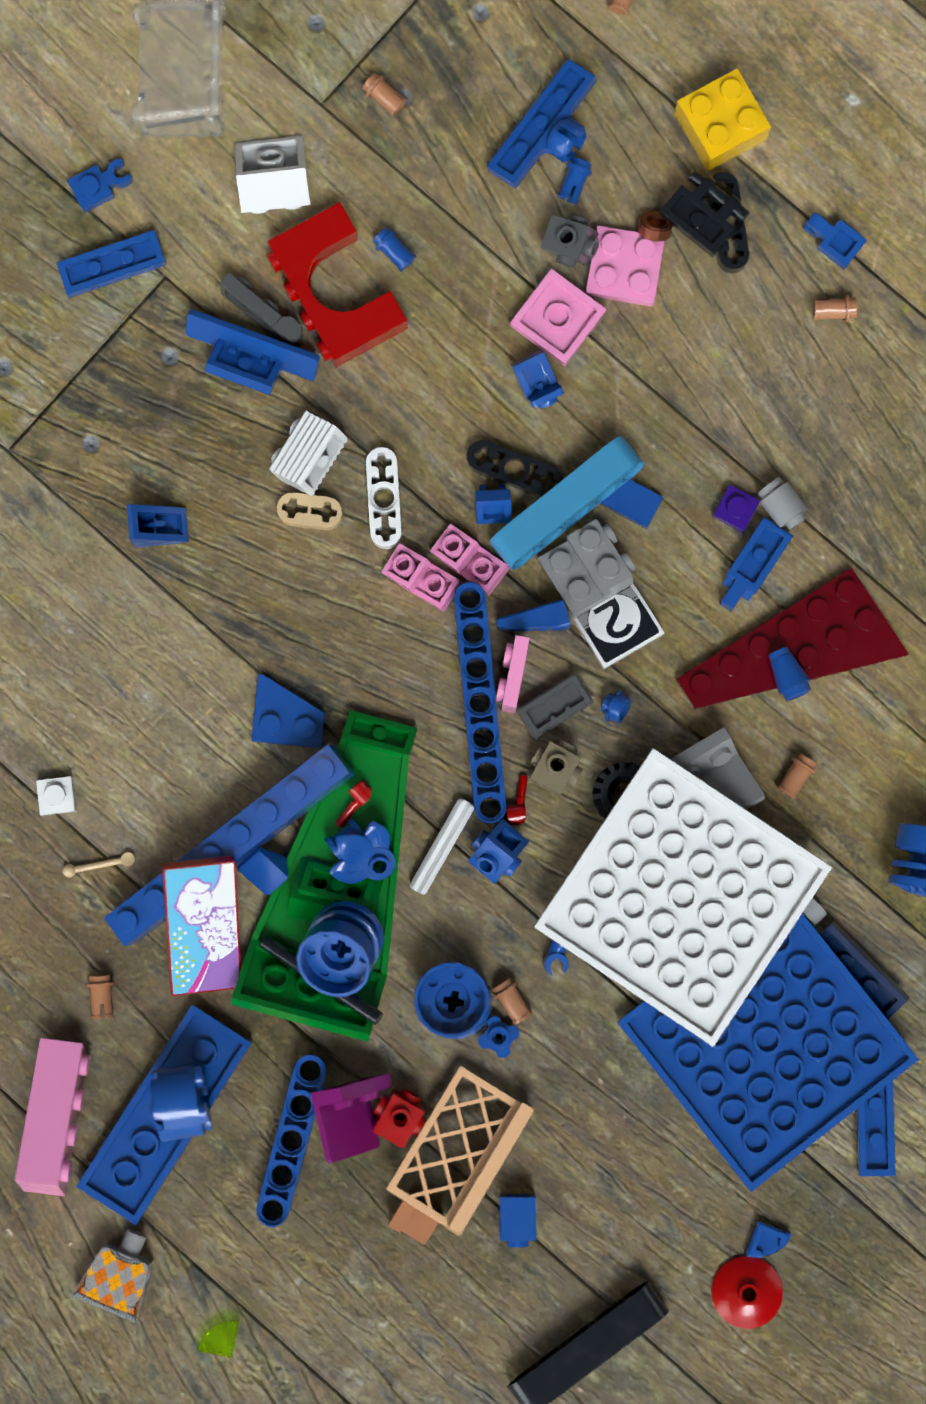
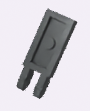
(262, 312)

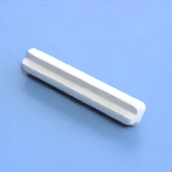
(442, 846)

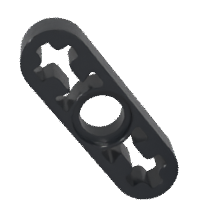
(740, 246)
(487, 468)

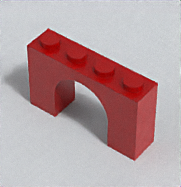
(340, 333)

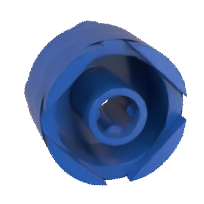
(179, 1102)

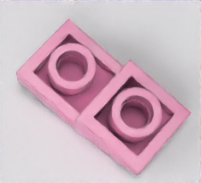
(469, 559)
(421, 577)

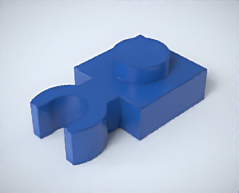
(94, 187)

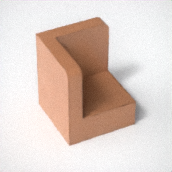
(413, 1222)

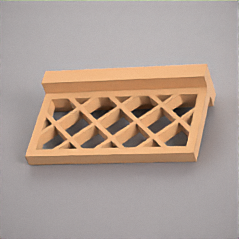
(487, 1166)

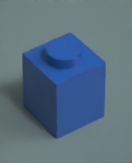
(517, 1219)

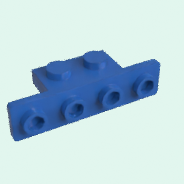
(247, 355)

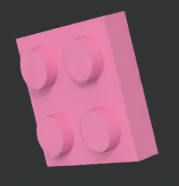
(625, 267)
(558, 317)
(514, 660)

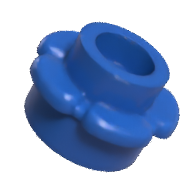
(616, 706)

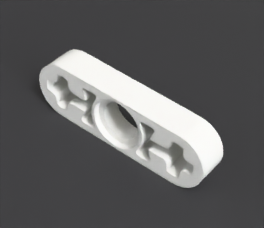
(373, 473)

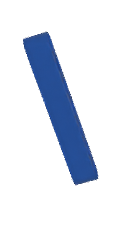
(479, 686)

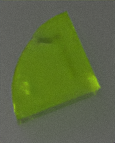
(220, 1339)

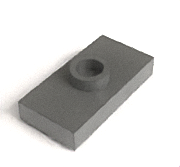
(554, 706)

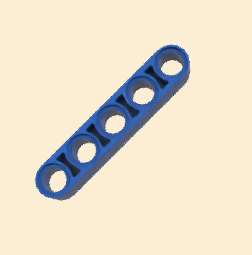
(283, 1155)

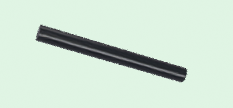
(352, 1001)

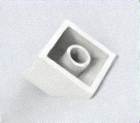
(272, 174)

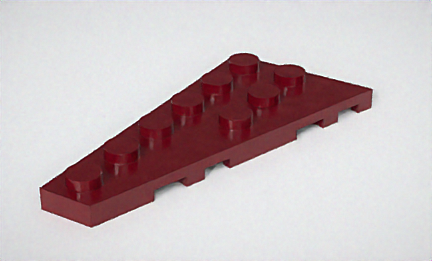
(825, 632)

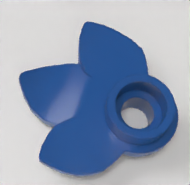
(361, 852)

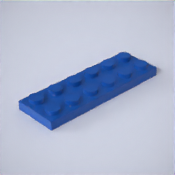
(133, 1158)

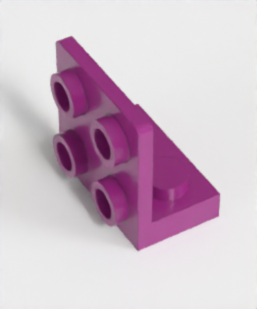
(347, 1116)

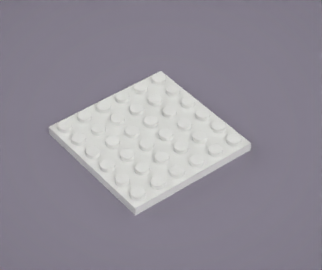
(683, 897)

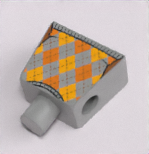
(118, 1278)

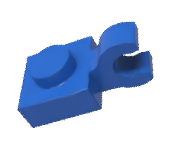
(838, 242)

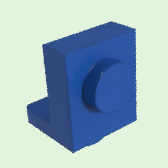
(537, 380)

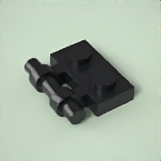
(697, 219)

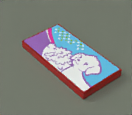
(201, 925)

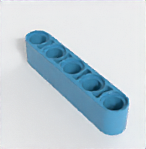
(567, 503)

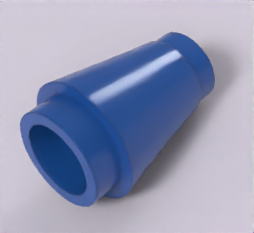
(789, 675)

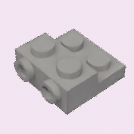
(587, 568)

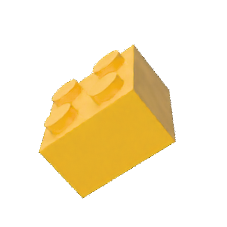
(722, 120)

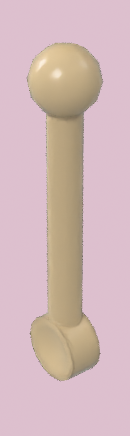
(126, 859)

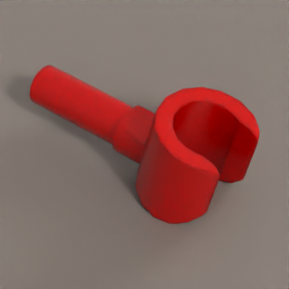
(361, 794)
(517, 813)

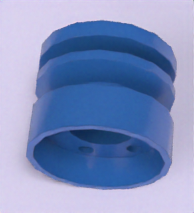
(912, 840)
(340, 948)
(442, 983)

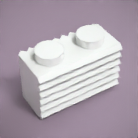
(307, 453)

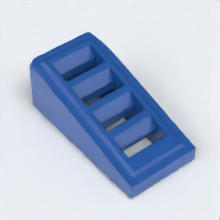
(541, 618)

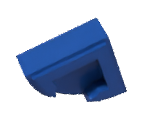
(766, 1240)

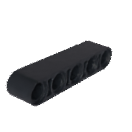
(589, 1347)

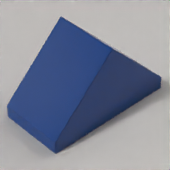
(157, 525)

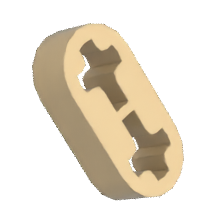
(309, 520)

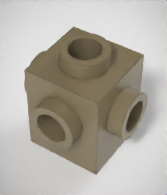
(549, 779)

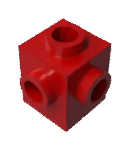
(399, 1129)

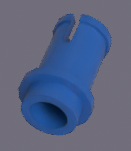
(575, 179)
(394, 249)

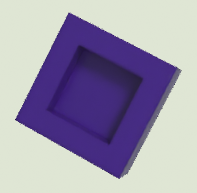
(736, 508)

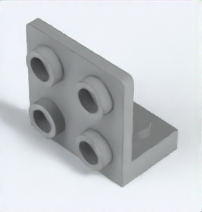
(720, 767)

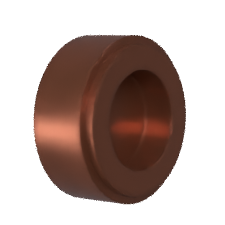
(654, 226)

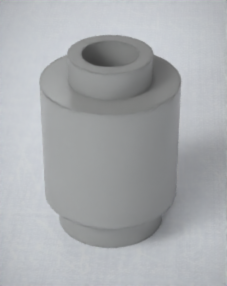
(783, 504)

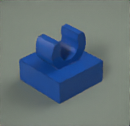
(493, 505)

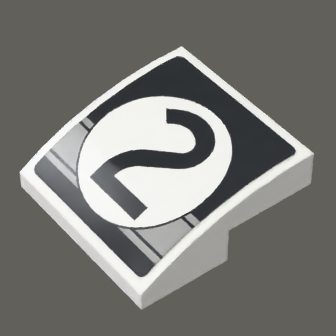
(618, 626)

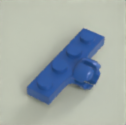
(546, 126)

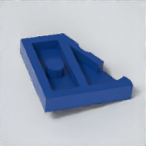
(285, 717)

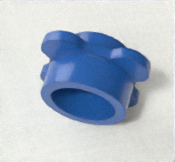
(502, 1046)

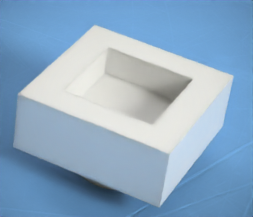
(56, 796)

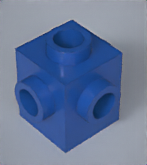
(495, 858)

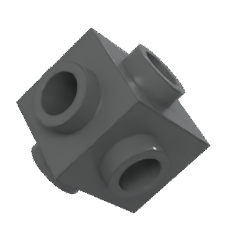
(570, 240)

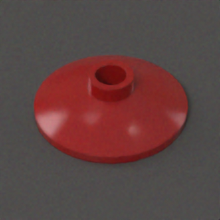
(741, 1274)

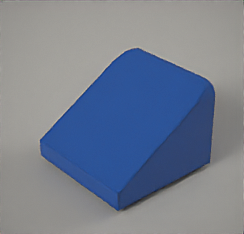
(264, 869)

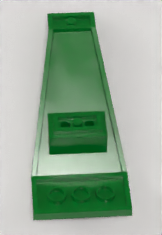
(380, 756)

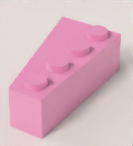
(51, 1117)

